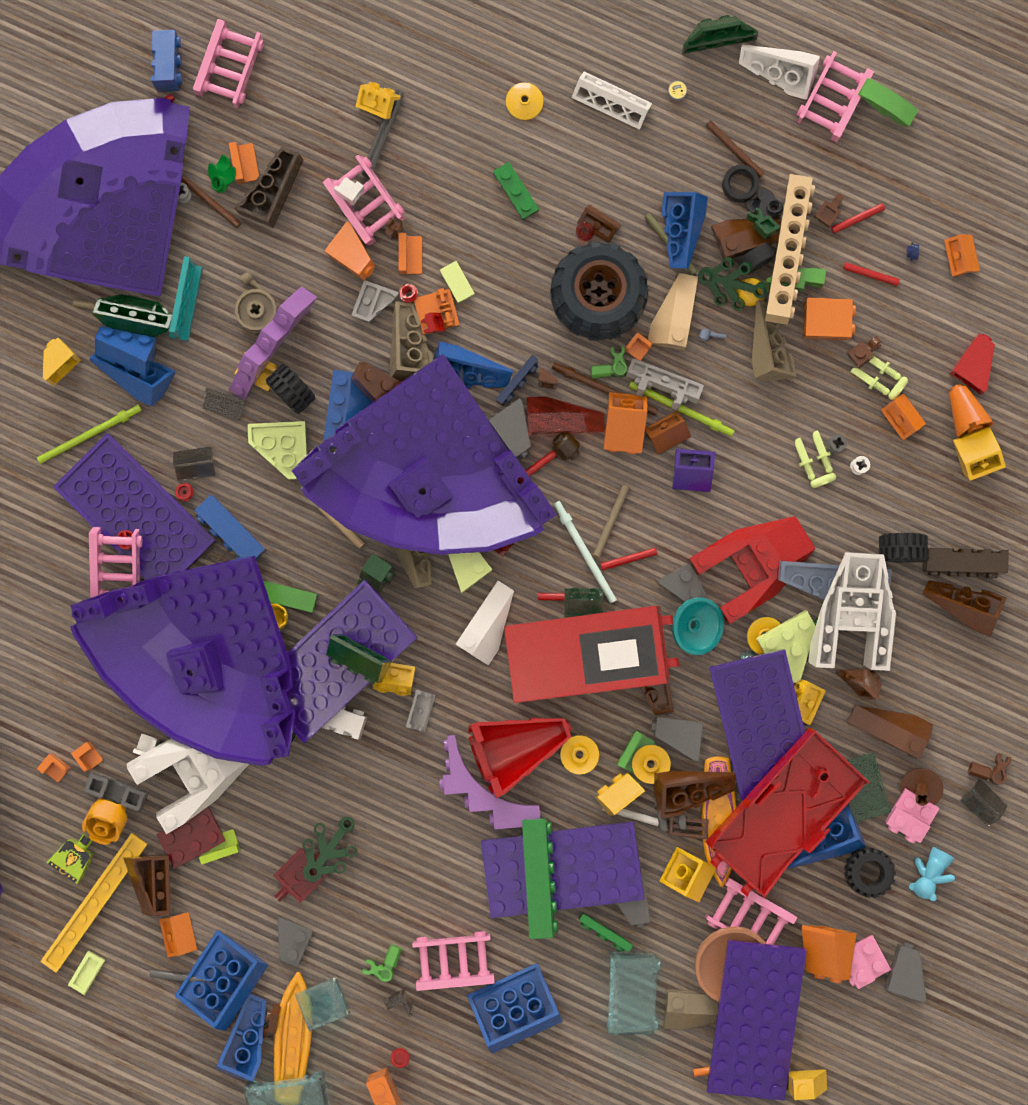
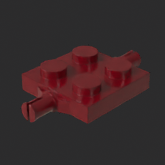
(292, 877)

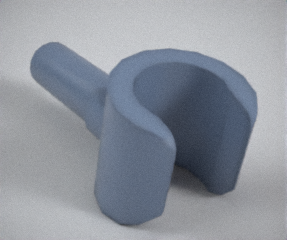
(706, 333)

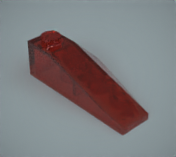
(556, 416)

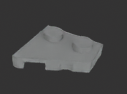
(372, 301)

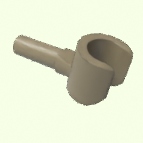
(247, 278)

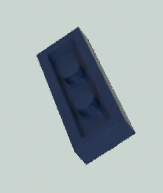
(518, 381)

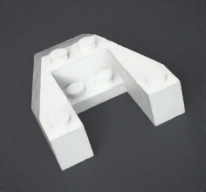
(857, 602)
(201, 774)

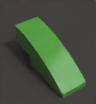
(888, 102)
(809, 277)

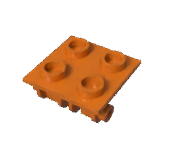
(437, 302)

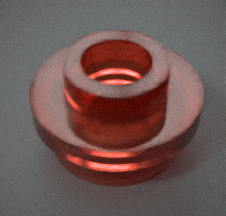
(585, 236)

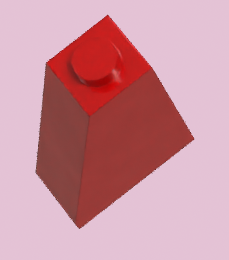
(975, 364)

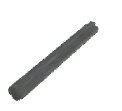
(382, 134)

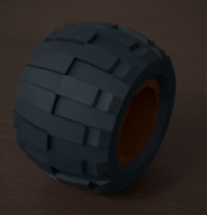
(614, 267)

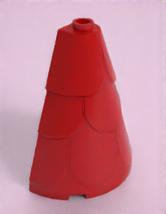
(514, 748)

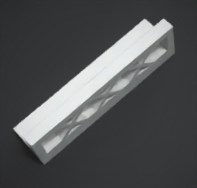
(613, 94)

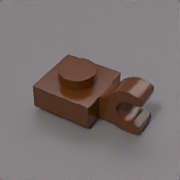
(828, 211)
(394, 228)
(863, 353)
(272, 1018)

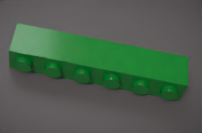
(539, 878)

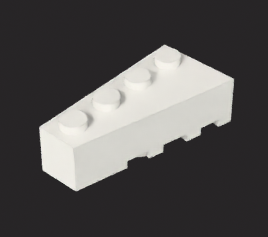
(348, 723)

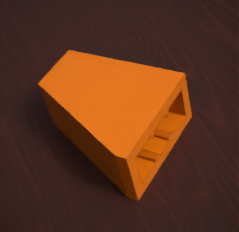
(350, 252)

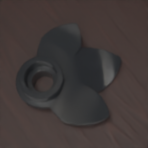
(764, 203)

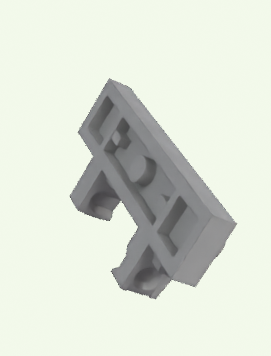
(679, 387)

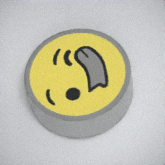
(677, 90)

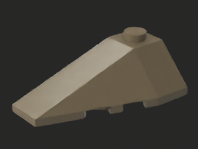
(408, 343)
(769, 354)

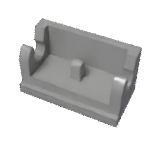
(420, 710)

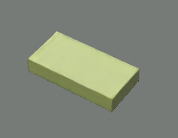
(457, 282)
(86, 972)

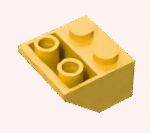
(979, 453)

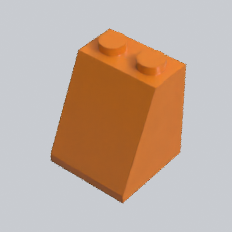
(625, 423)
(828, 952)

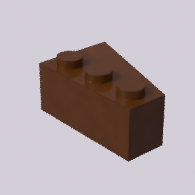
(372, 381)
(151, 882)

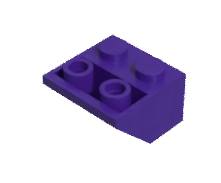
(693, 470)

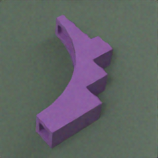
(269, 340)
(504, 814)

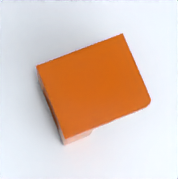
(638, 347)
(87, 756)
(54, 767)

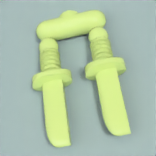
(873, 382)
(805, 461)

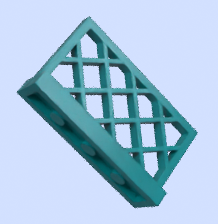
(185, 300)

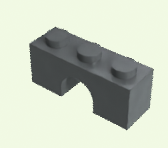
(117, 791)

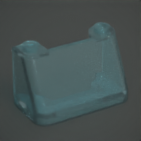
(632, 993)
(297, 1091)

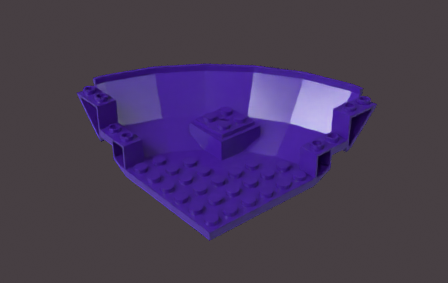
(123, 214)
(432, 439)
(202, 622)

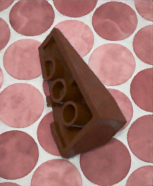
(862, 682)
(897, 729)

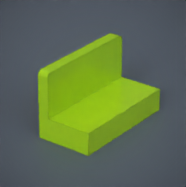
(224, 849)

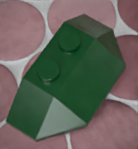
(719, 33)
(133, 315)

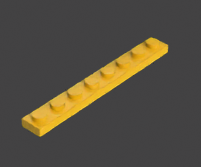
(92, 904)

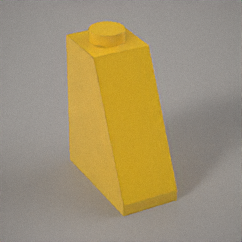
(807, 1084)

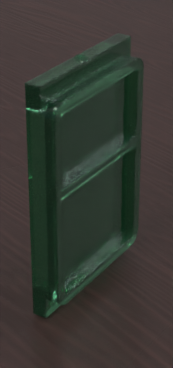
(872, 798)

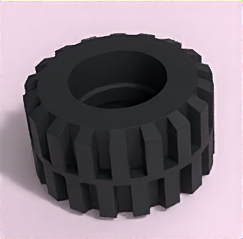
(290, 388)
(904, 547)
(884, 880)

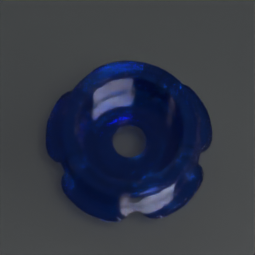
(913, 251)

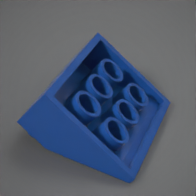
(344, 402)
(221, 963)
(514, 1008)

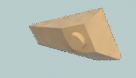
(673, 319)

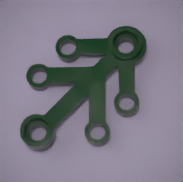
(730, 283)
(327, 852)

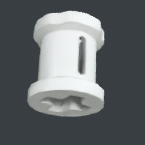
(865, 462)

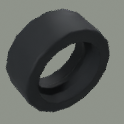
(740, 198)
(758, 257)

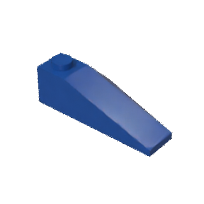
(683, 219)
(474, 368)
(145, 390)
(841, 840)
(244, 1046)

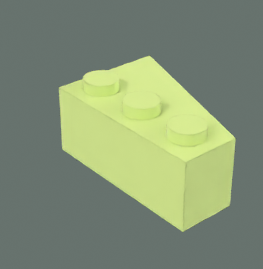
(469, 568)

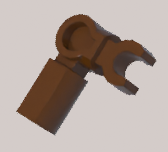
(997, 776)

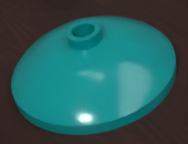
(706, 627)

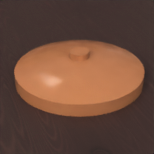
(711, 957)

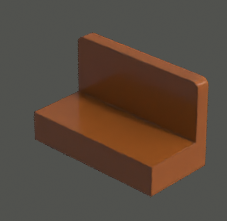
(667, 432)

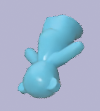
(932, 874)

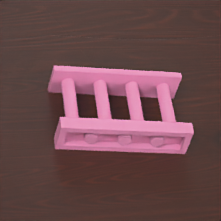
(215, 50)
(845, 111)
(356, 217)
(97, 558)
(766, 908)
(445, 979)

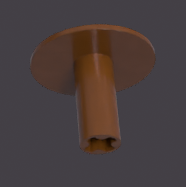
(925, 785)

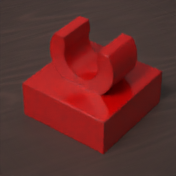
(434, 323)

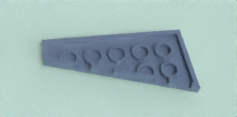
(811, 577)

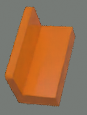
(244, 161)
(410, 254)
(962, 254)
(903, 416)
(178, 934)

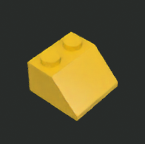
(58, 361)
(618, 794)
(687, 874)

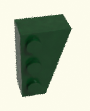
(377, 573)

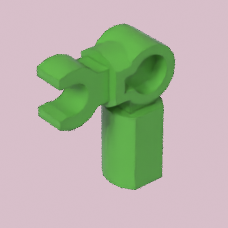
(618, 369)
(386, 972)

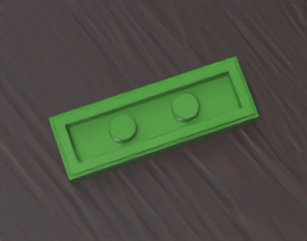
(290, 597)

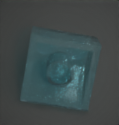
(322, 1003)

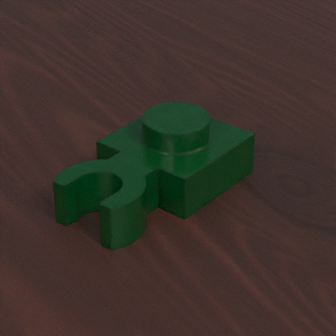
(763, 225)

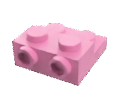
(910, 817)
(867, 962)

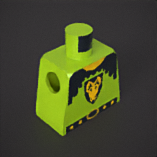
(73, 858)

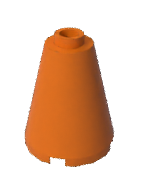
(967, 411)

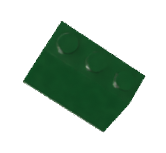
(357, 658)

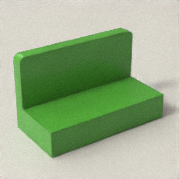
(635, 743)

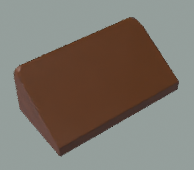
(603, 225)
(546, 380)

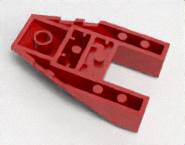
(757, 556)

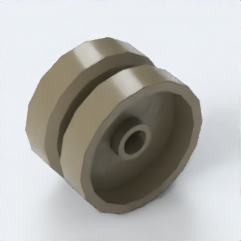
(249, 303)

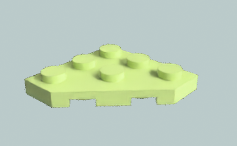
(280, 444)
(795, 638)

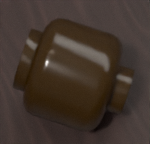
(565, 446)

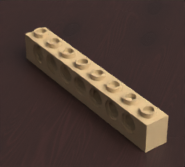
(796, 186)

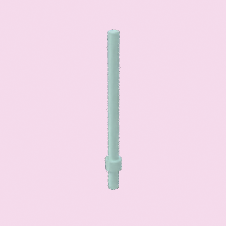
(565, 518)

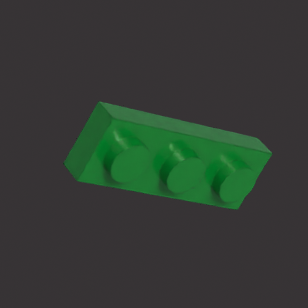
(515, 191)
(605, 933)

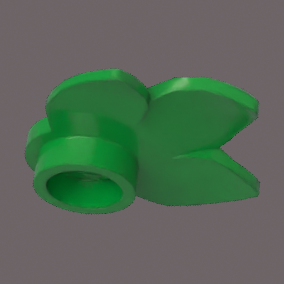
(221, 174)

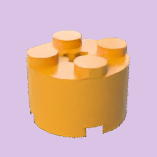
(105, 821)

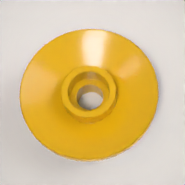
(524, 110)
(755, 630)
(645, 754)
(579, 765)

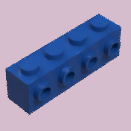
(228, 528)

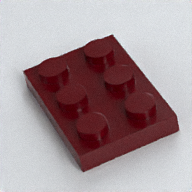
(191, 838)

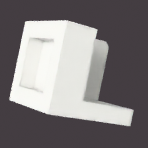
(349, 190)
(145, 744)

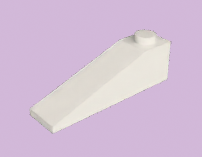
(786, 68)
(486, 628)

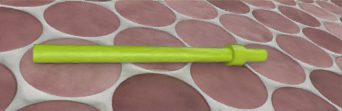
(122, 416)
(714, 424)

